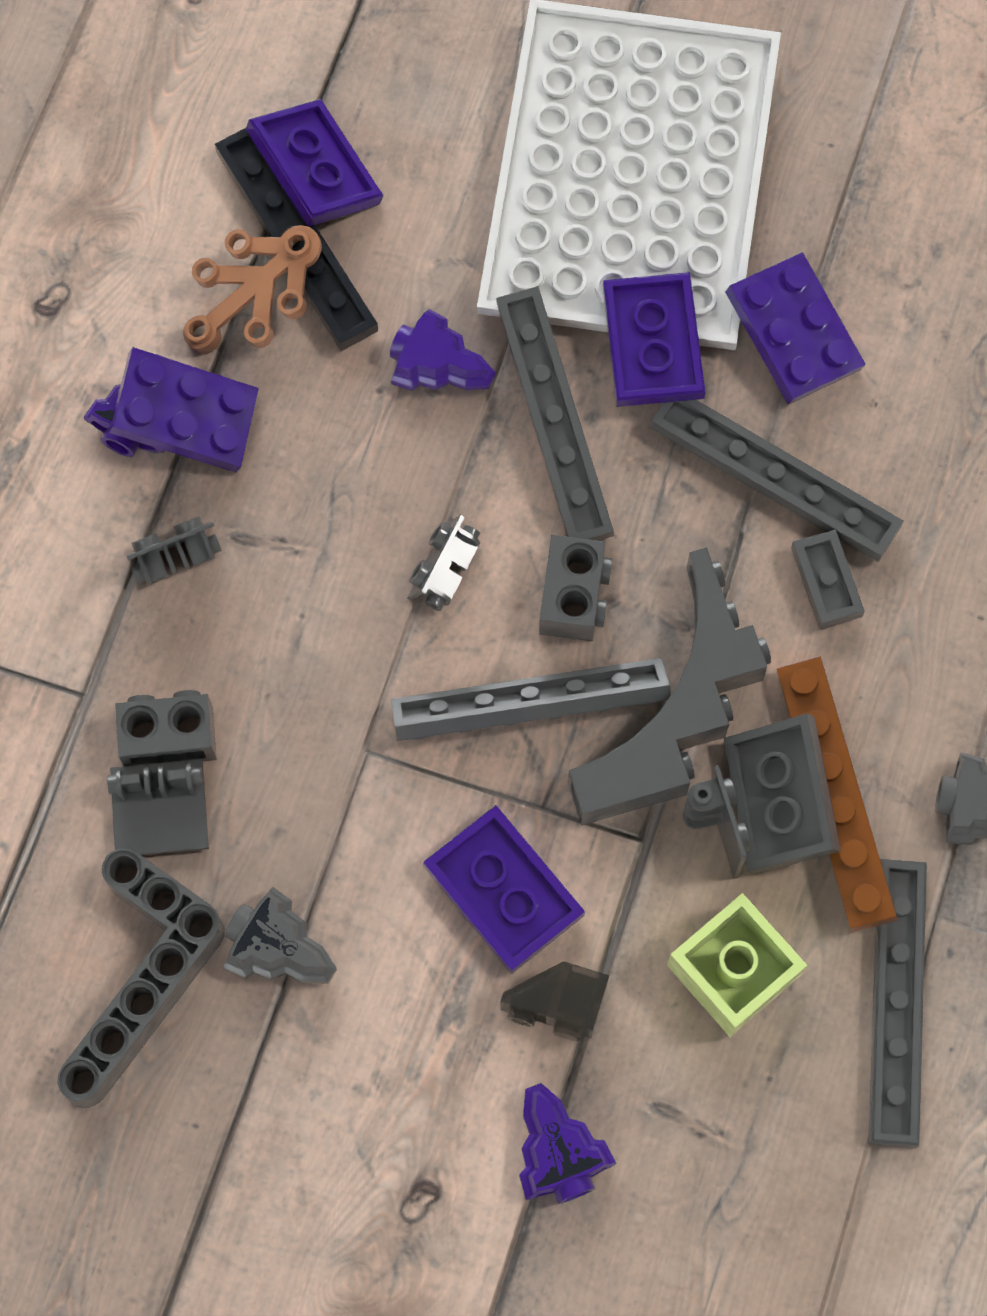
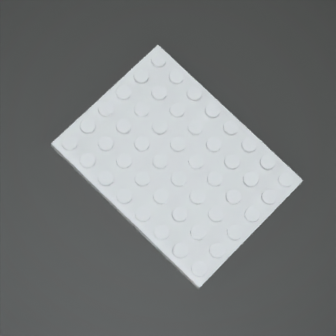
(630, 160)

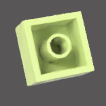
(736, 965)

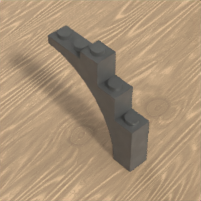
(650, 764)

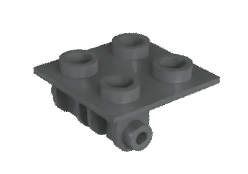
(190, 532)
(712, 804)
(159, 807)

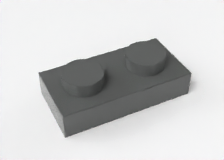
(827, 579)

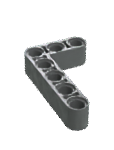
(146, 978)

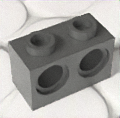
(567, 587)
(165, 740)

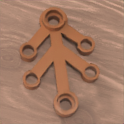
(257, 284)

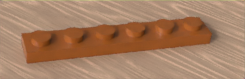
(858, 864)

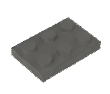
(782, 793)

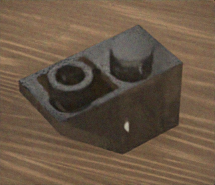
(558, 997)

